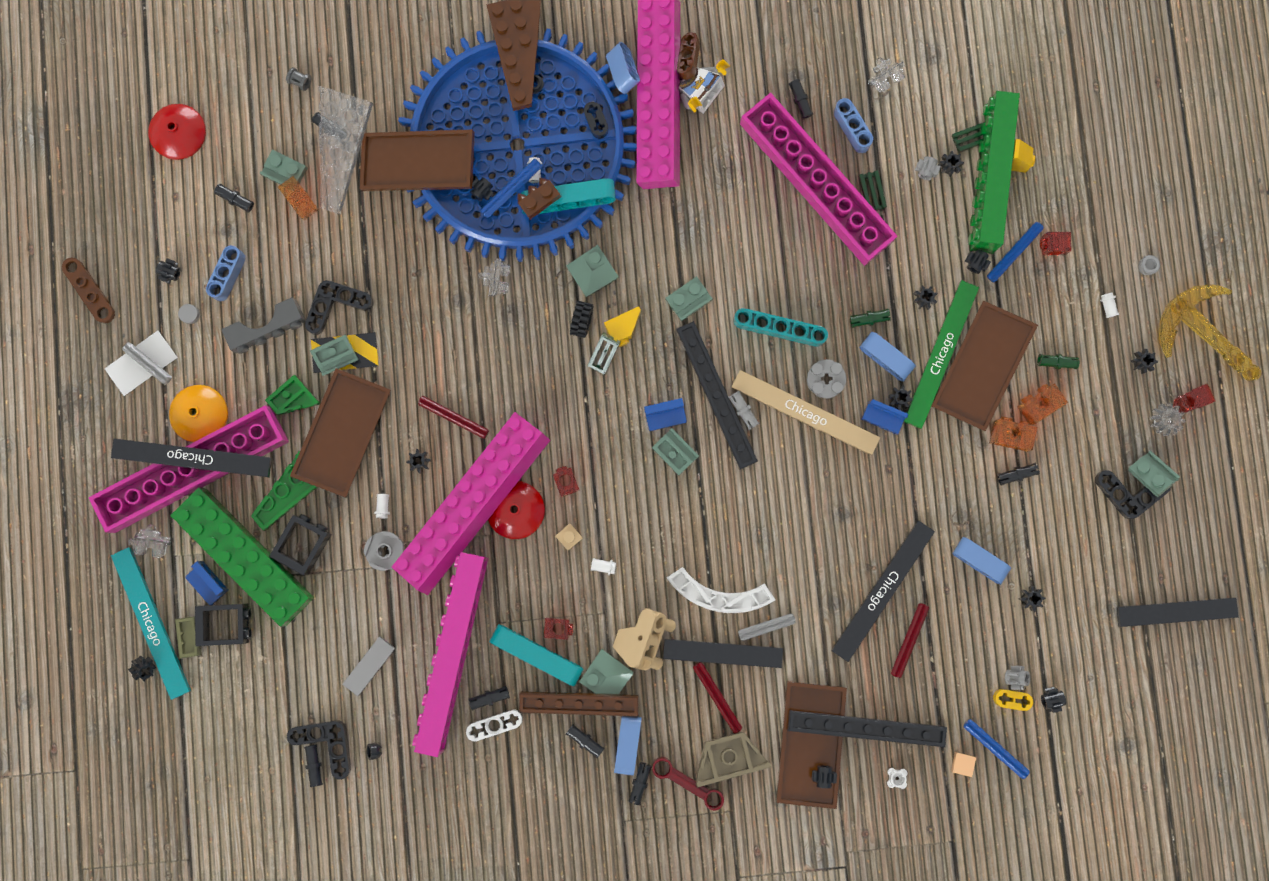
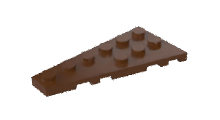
(516, 36)

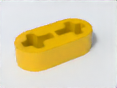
(1013, 695)

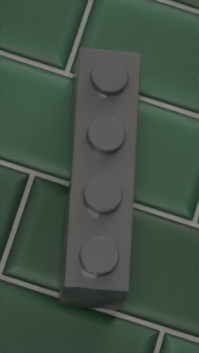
(286, 316)

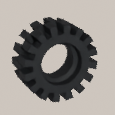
(581, 319)

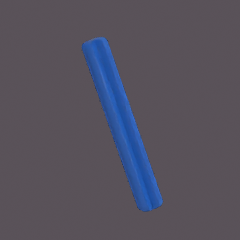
(514, 185)
(1015, 251)
(996, 749)

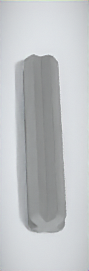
(147, 363)
(766, 627)

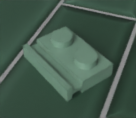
(280, 168)
(688, 298)
(334, 355)
(675, 451)
(1153, 473)

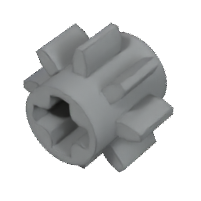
(927, 168)
(1017, 677)

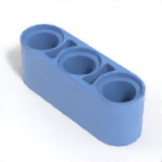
(622, 68)
(853, 116)
(223, 264)
(887, 356)
(981, 560)
(627, 745)

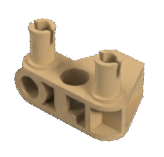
(634, 642)

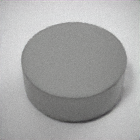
(1149, 265)
(188, 314)

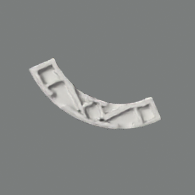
(717, 600)

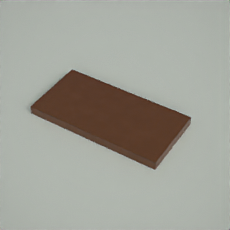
(417, 160)
(984, 365)
(340, 433)
(805, 751)

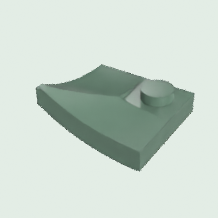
(592, 271)
(606, 675)

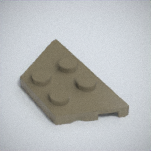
(729, 758)

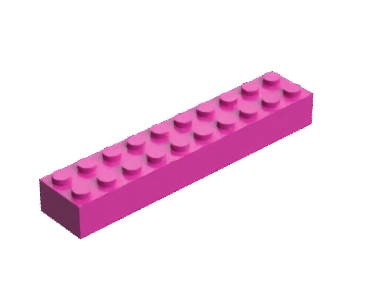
(658, 94)
(817, 179)
(165, 484)
(470, 504)
(451, 654)

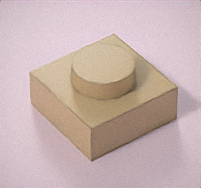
(569, 537)

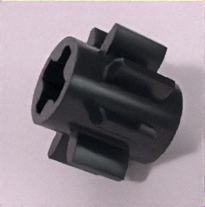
(947, 167)
(481, 189)
(977, 261)
(168, 270)
(923, 302)
(1140, 364)
(898, 393)
(423, 459)
(1038, 598)
(142, 668)
(1053, 700)
(824, 776)

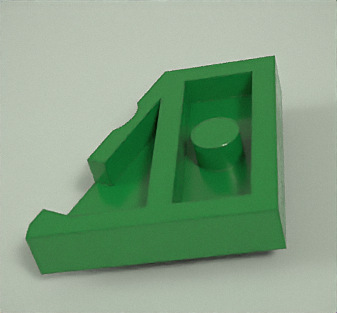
(291, 397)

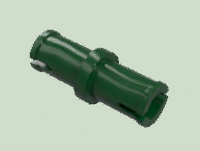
(870, 318)
(1058, 361)

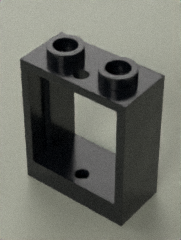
(289, 561)
(202, 625)

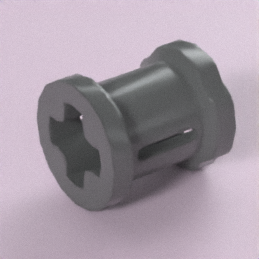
(298, 79)

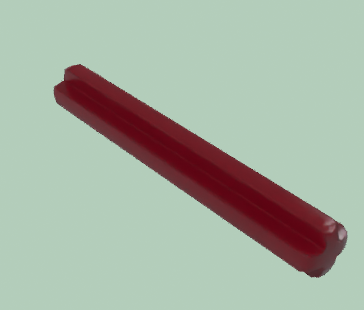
(453, 417)
(910, 640)
(717, 697)

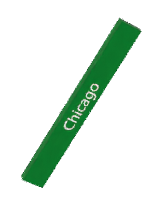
(941, 354)

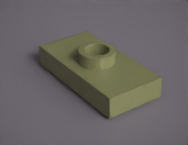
(186, 637)

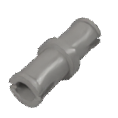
(743, 410)

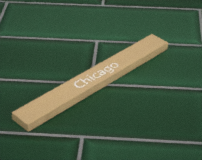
(805, 412)

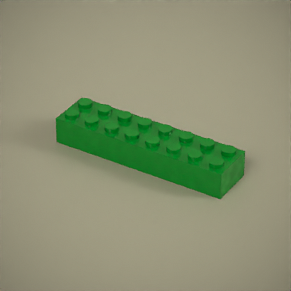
(994, 172)
(242, 556)

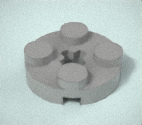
(837, 382)
(378, 541)

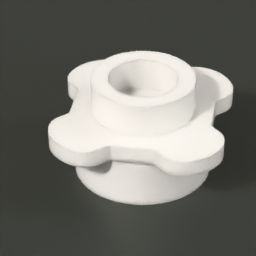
(892, 782)

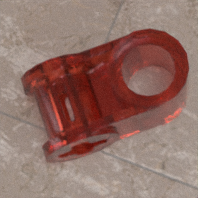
(1195, 399)

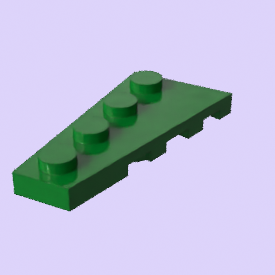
(282, 498)

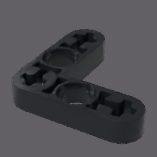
(328, 299)
(1135, 500)
(327, 735)

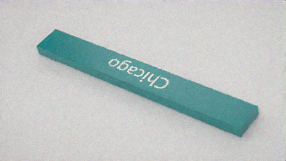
(150, 623)

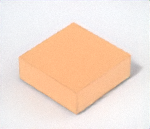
(963, 764)

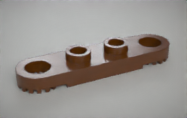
(88, 290)

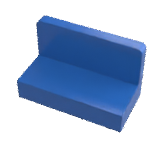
(665, 414)
(884, 416)
(206, 582)

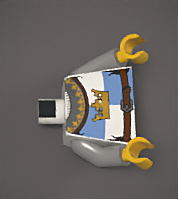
(703, 87)

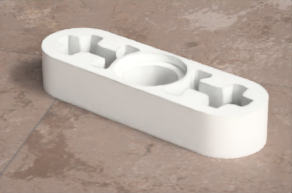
(478, 724)

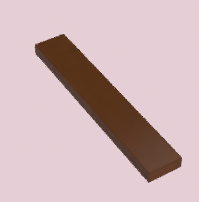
(579, 703)

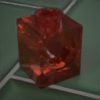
(1055, 243)
(572, 487)
(549, 628)

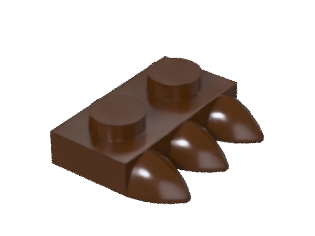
(538, 198)

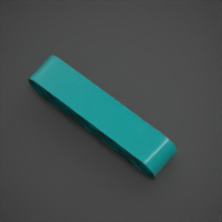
(582, 195)
(790, 326)
(536, 655)

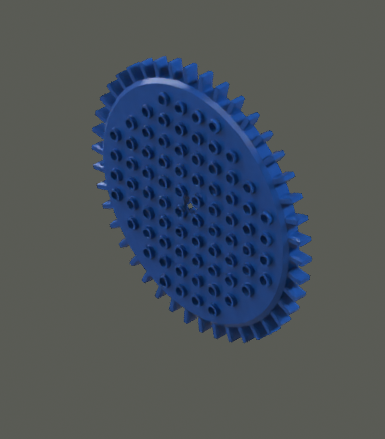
(576, 76)

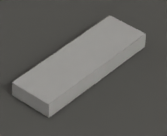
(369, 666)

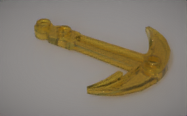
(1200, 325)

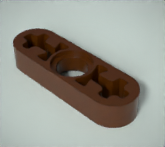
(693, 40)

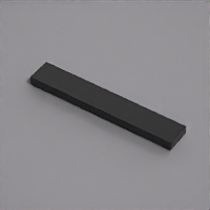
(1177, 612)
(723, 653)

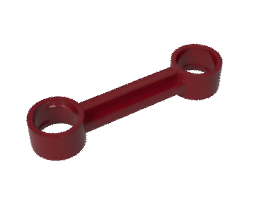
(688, 783)

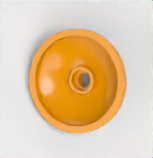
(209, 416)

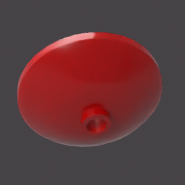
(185, 137)
(526, 519)

